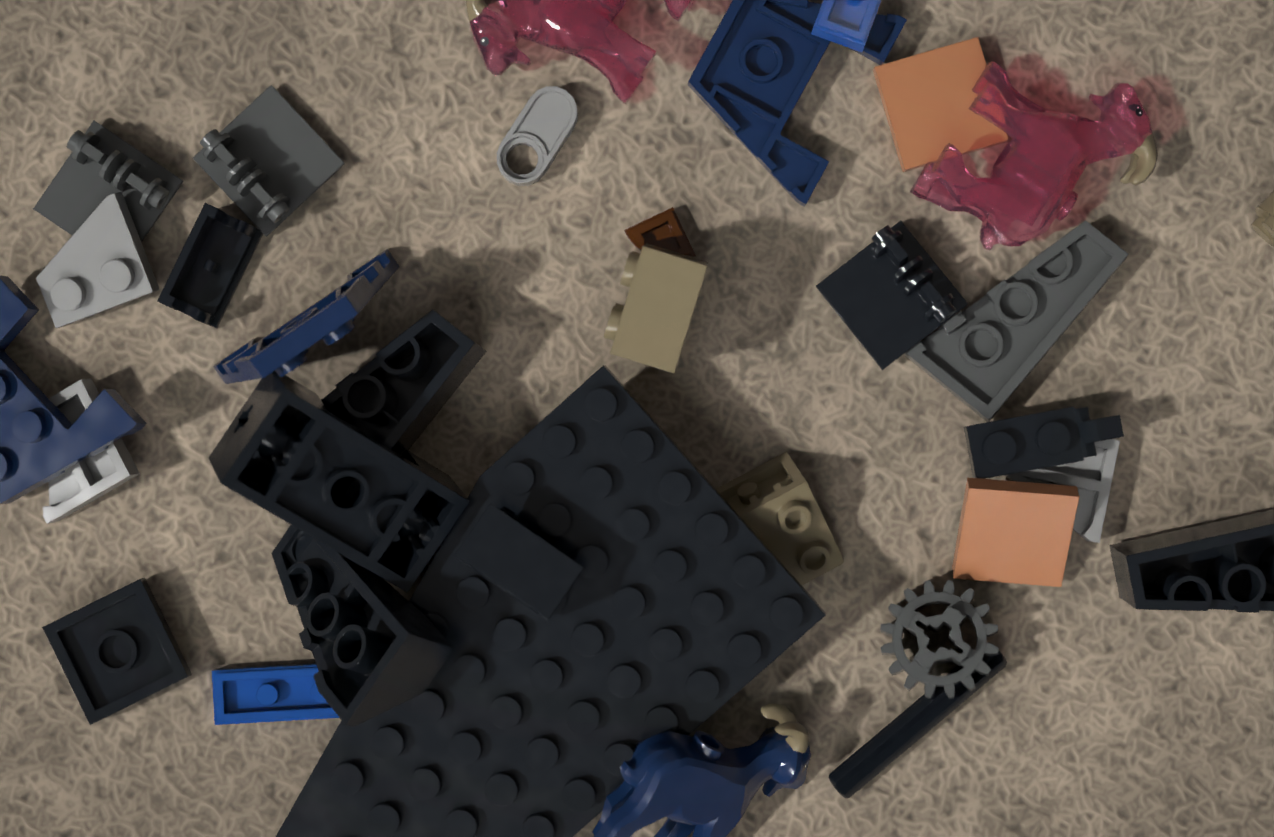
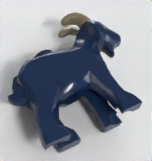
(702, 781)

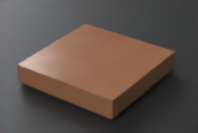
(930, 103)
(1015, 532)

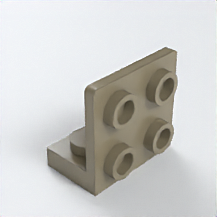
(785, 517)

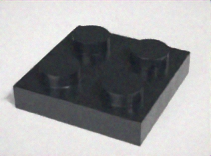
(117, 650)

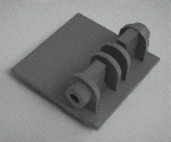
(268, 160)
(104, 166)

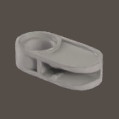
(545, 127)

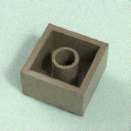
(657, 307)

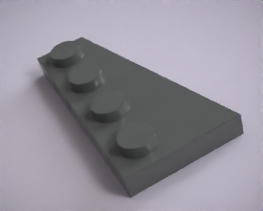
(1008, 331)

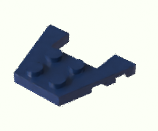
(758, 73)
(325, 320)
(34, 433)

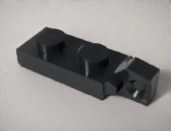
(1036, 441)

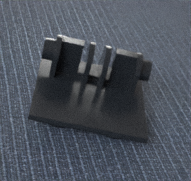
(891, 294)

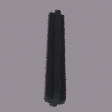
(905, 731)

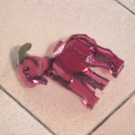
(567, 26)
(1040, 163)

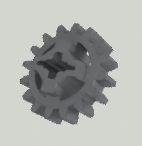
(953, 619)

